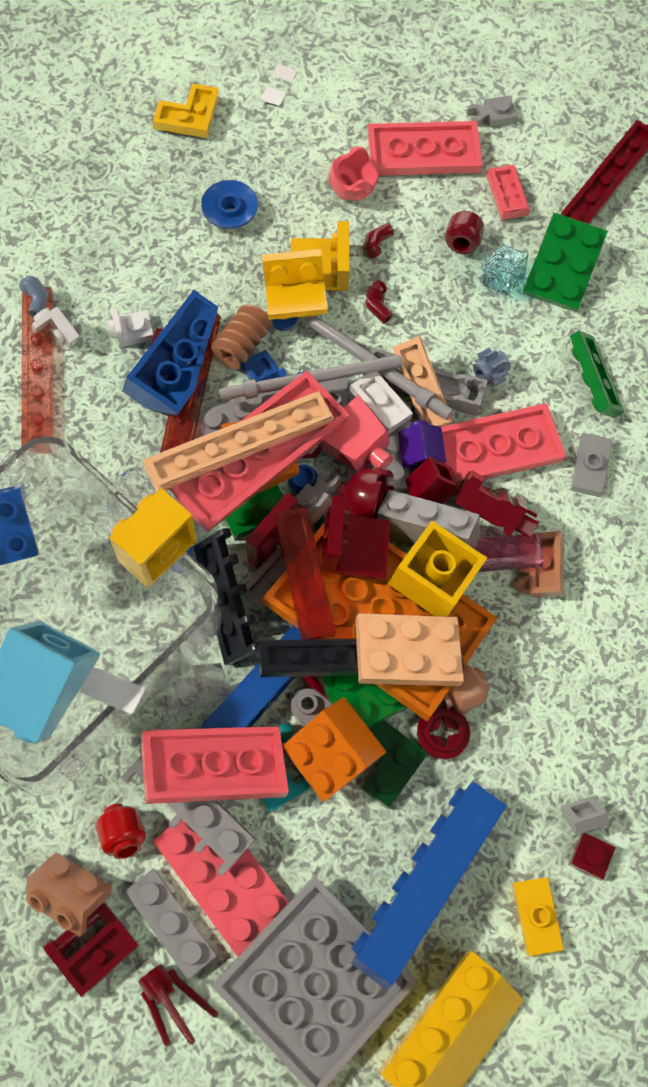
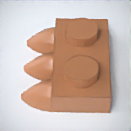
(549, 578)

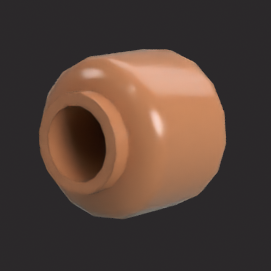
(470, 693)

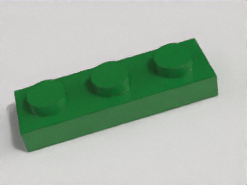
(596, 374)

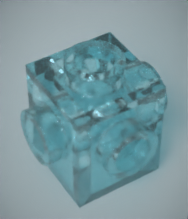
(505, 269)

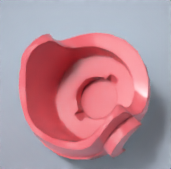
(353, 175)

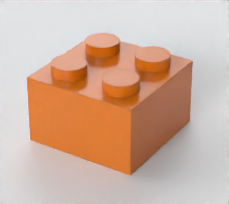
(333, 749)

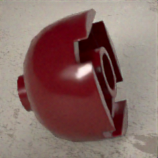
(366, 491)

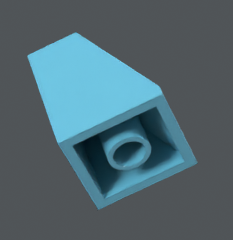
(40, 678)

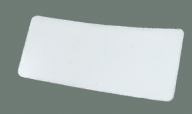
(273, 95)
(112, 690)

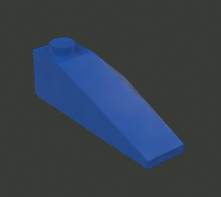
(171, 365)

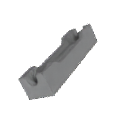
(454, 387)

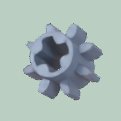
(492, 366)

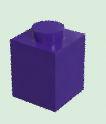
(419, 443)

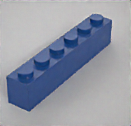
(427, 886)

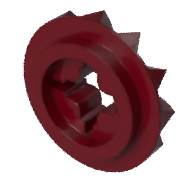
(453, 722)

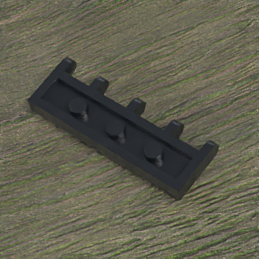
(234, 633)

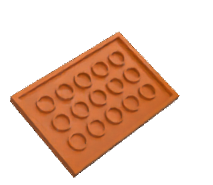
(360, 595)

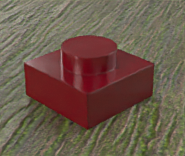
(592, 856)

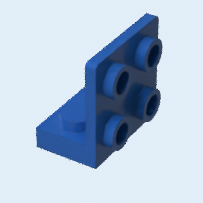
(16, 532)

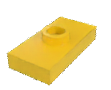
(537, 916)

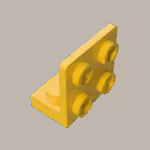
(334, 256)
(294, 284)

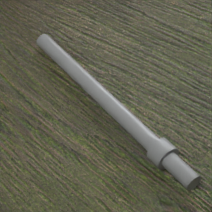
(251, 389)
(423, 397)

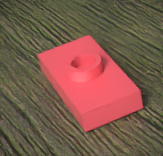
(507, 192)

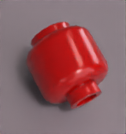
(120, 831)

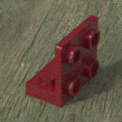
(354, 543)

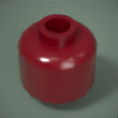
(464, 232)

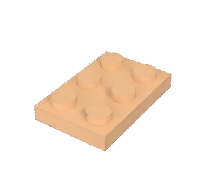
(408, 650)

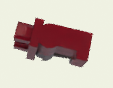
(496, 506)

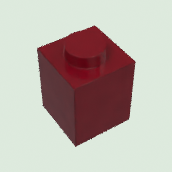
(432, 481)

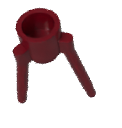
(157, 988)

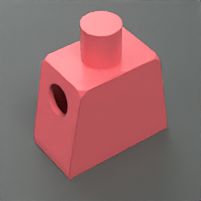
(359, 439)

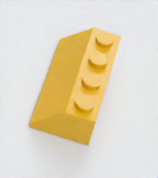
(453, 1028)

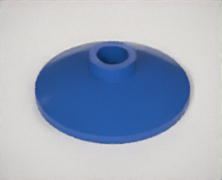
(228, 195)

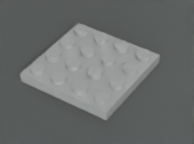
(304, 992)

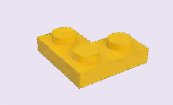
(189, 118)

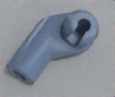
(37, 292)

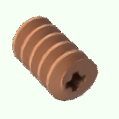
(241, 336)

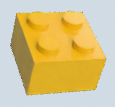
(153, 537)
(437, 570)

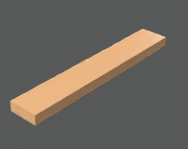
(237, 441)

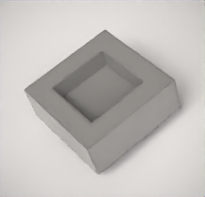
(585, 815)

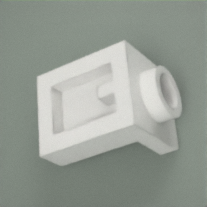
(61, 328)
(131, 328)

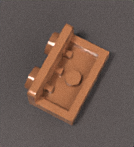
(66, 893)

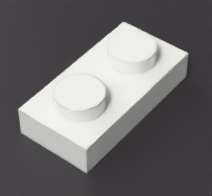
(382, 401)

